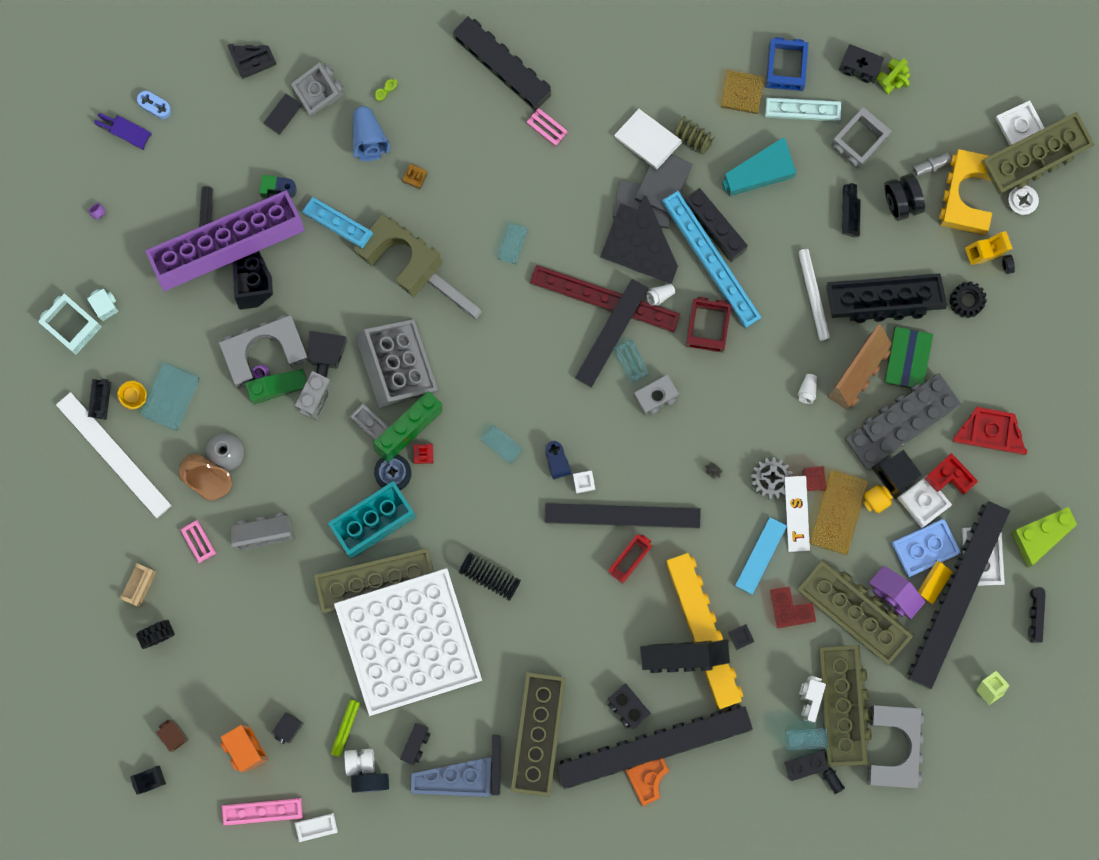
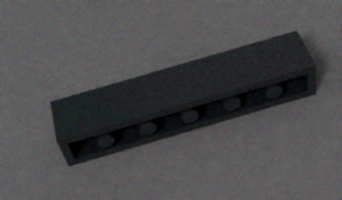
(502, 63)

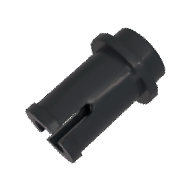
(833, 780)

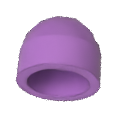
(96, 211)
(260, 371)

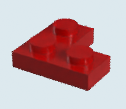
(951, 471)

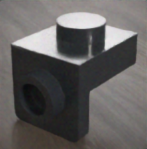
(148, 780)

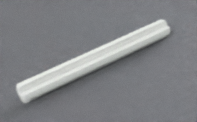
(814, 295)

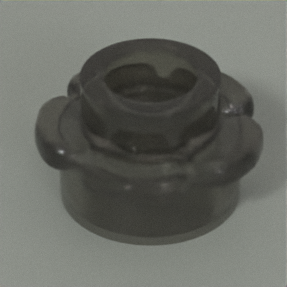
(713, 470)

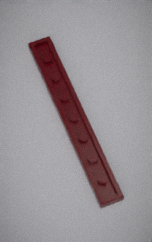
(601, 297)

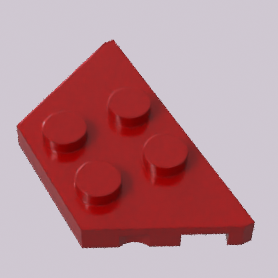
(992, 431)

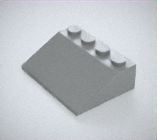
(396, 363)

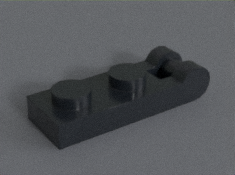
(1036, 612)

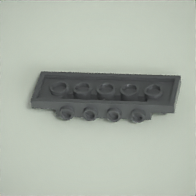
(902, 420)

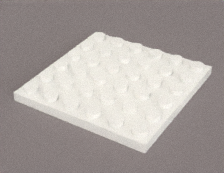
(408, 641)

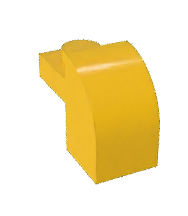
(988, 249)

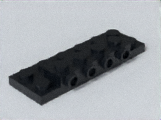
(886, 297)

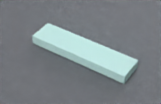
(803, 109)

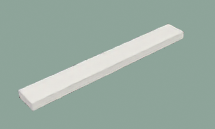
(114, 455)

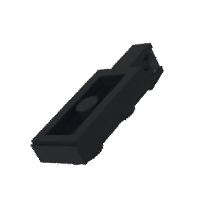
(851, 211)

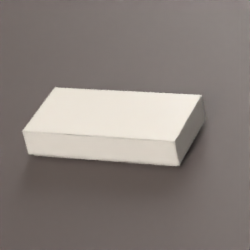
(316, 827)

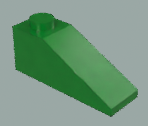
(275, 386)

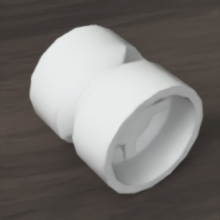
(359, 762)

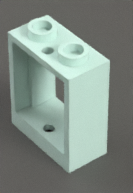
(83, 336)

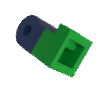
(276, 185)

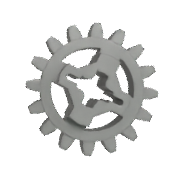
(762, 477)

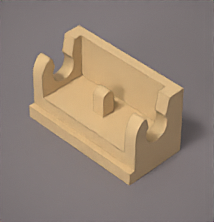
(138, 585)

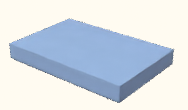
(925, 547)

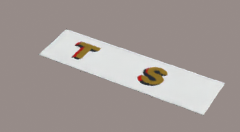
(797, 513)

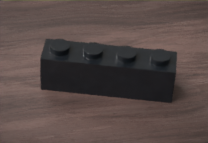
(716, 225)

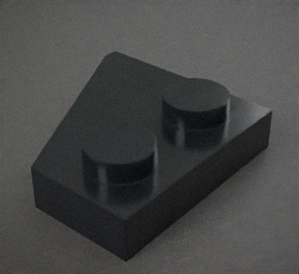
(251, 58)

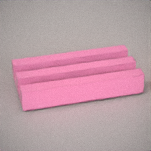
(535, 117)
(206, 555)

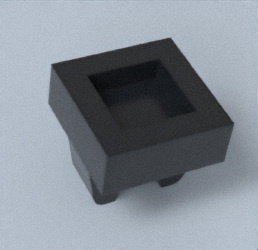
(741, 637)

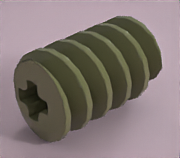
(693, 136)

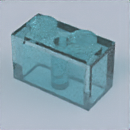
(806, 739)

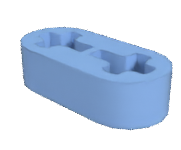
(156, 101)

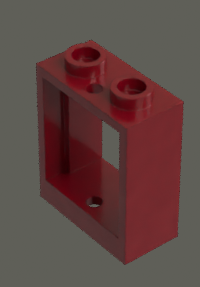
(703, 343)

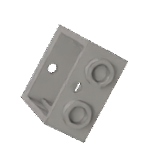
(872, 124)

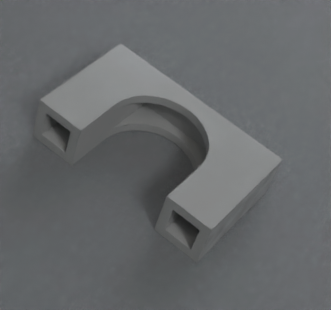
(236, 348)
(909, 723)

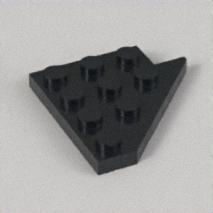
(640, 243)

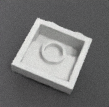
(812, 692)

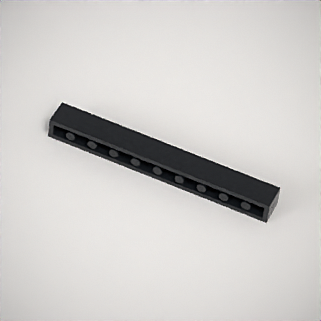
(959, 594)
(655, 747)

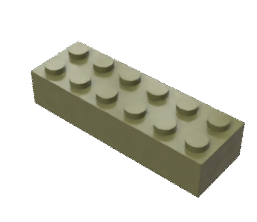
(538, 734)

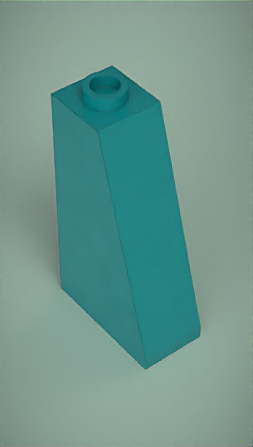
(763, 169)

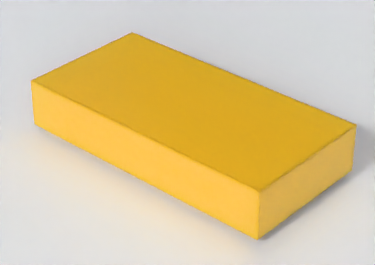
(934, 582)

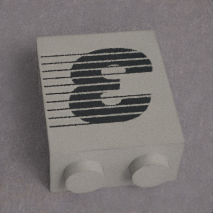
(314, 396)

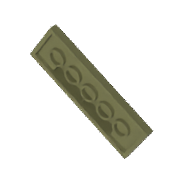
(1038, 153)
(370, 576)
(856, 611)
(845, 705)

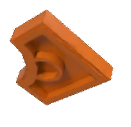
(646, 780)

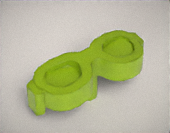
(390, 85)

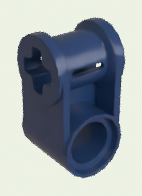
(557, 463)

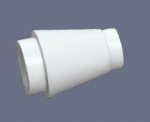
(659, 294)
(807, 391)

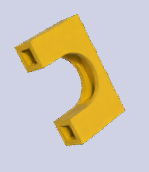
(955, 212)

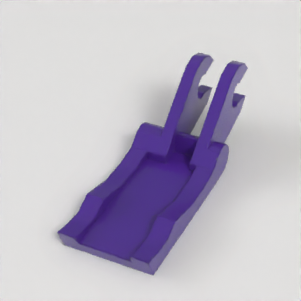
(125, 130)

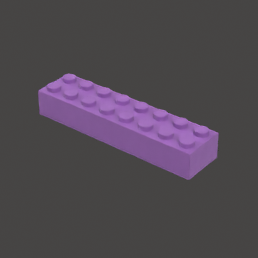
(225, 240)

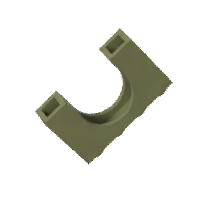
(423, 260)

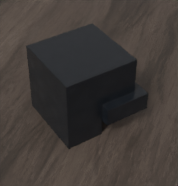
(897, 473)

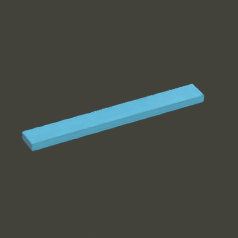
(711, 259)

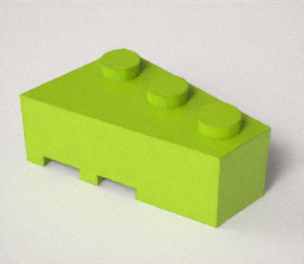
(1040, 536)

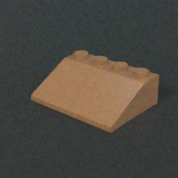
(861, 368)

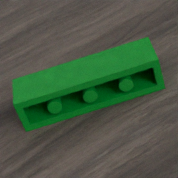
(407, 426)

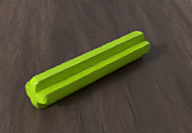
(345, 728)

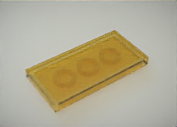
(838, 512)

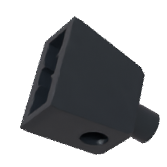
(325, 351)

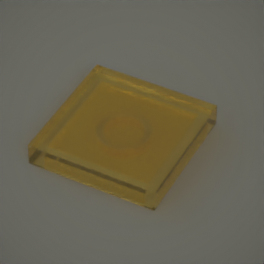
(742, 92)

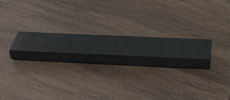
(611, 333)

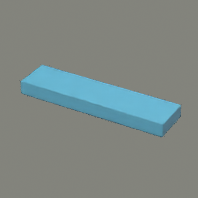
(337, 222)
(760, 556)

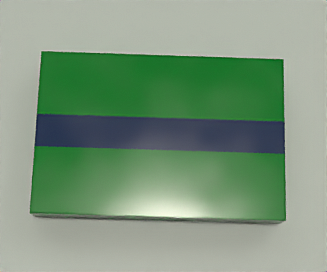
(908, 357)

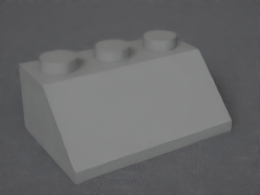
(262, 532)

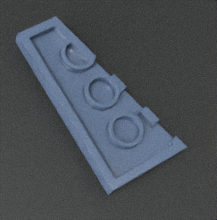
(461, 779)

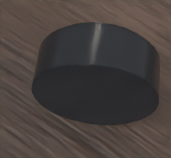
(1008, 264)

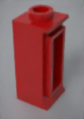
(641, 541)

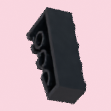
(685, 655)

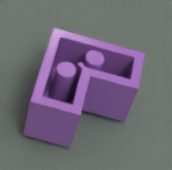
(897, 592)

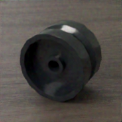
(904, 197)

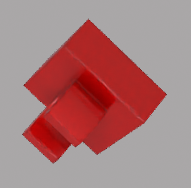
(423, 453)

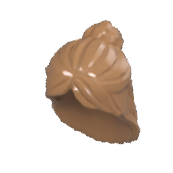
(204, 477)

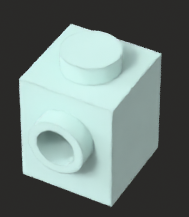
(103, 303)

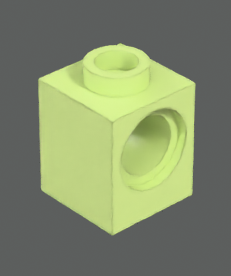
(992, 688)

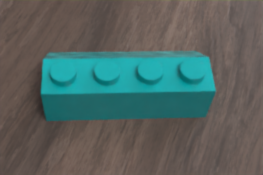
(372, 520)

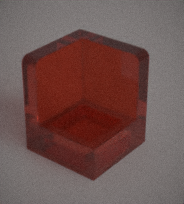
(815, 478)

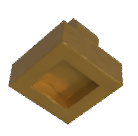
(414, 176)

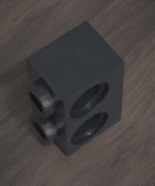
(633, 702)

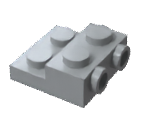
(318, 88)

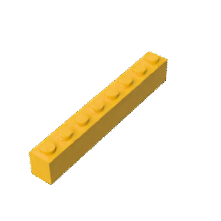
(702, 626)

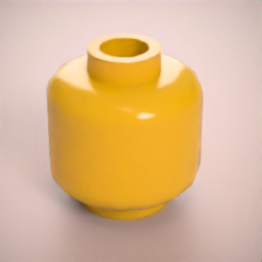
(878, 498)

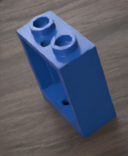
(785, 82)

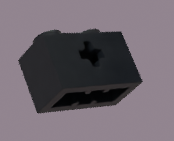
(870, 61)

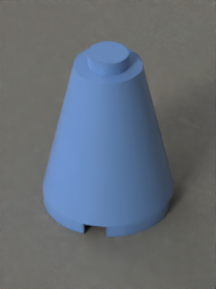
(368, 136)

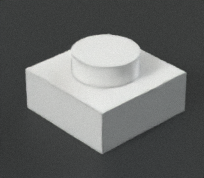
(584, 482)

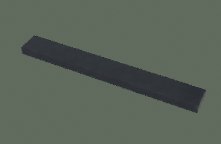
(622, 515)

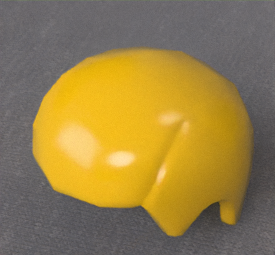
(131, 395)

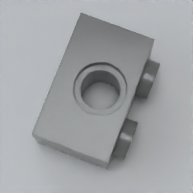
(664, 387)

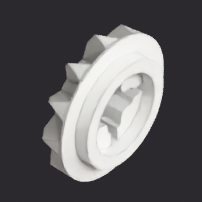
(1032, 200)

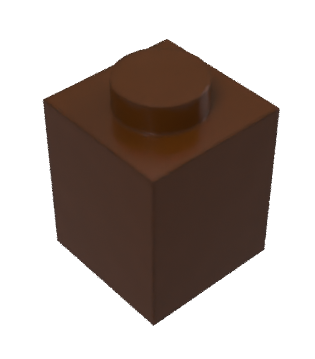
(171, 735)

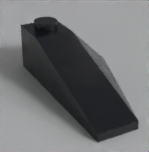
(251, 281)

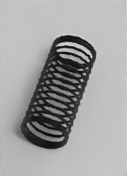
(466, 565)

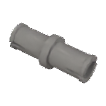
(931, 165)

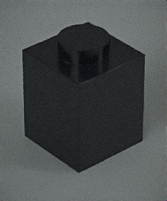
(287, 728)

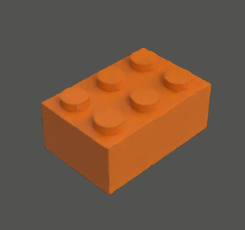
(243, 748)

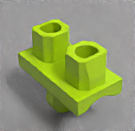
(897, 78)

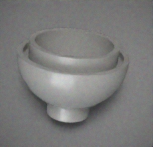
(233, 455)

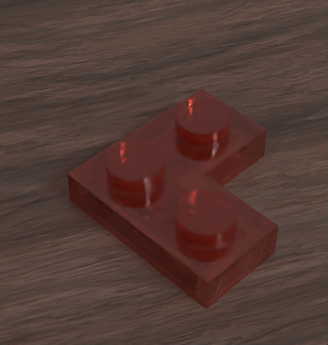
(787, 614)

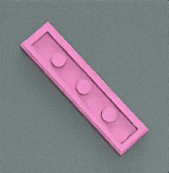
(262, 811)

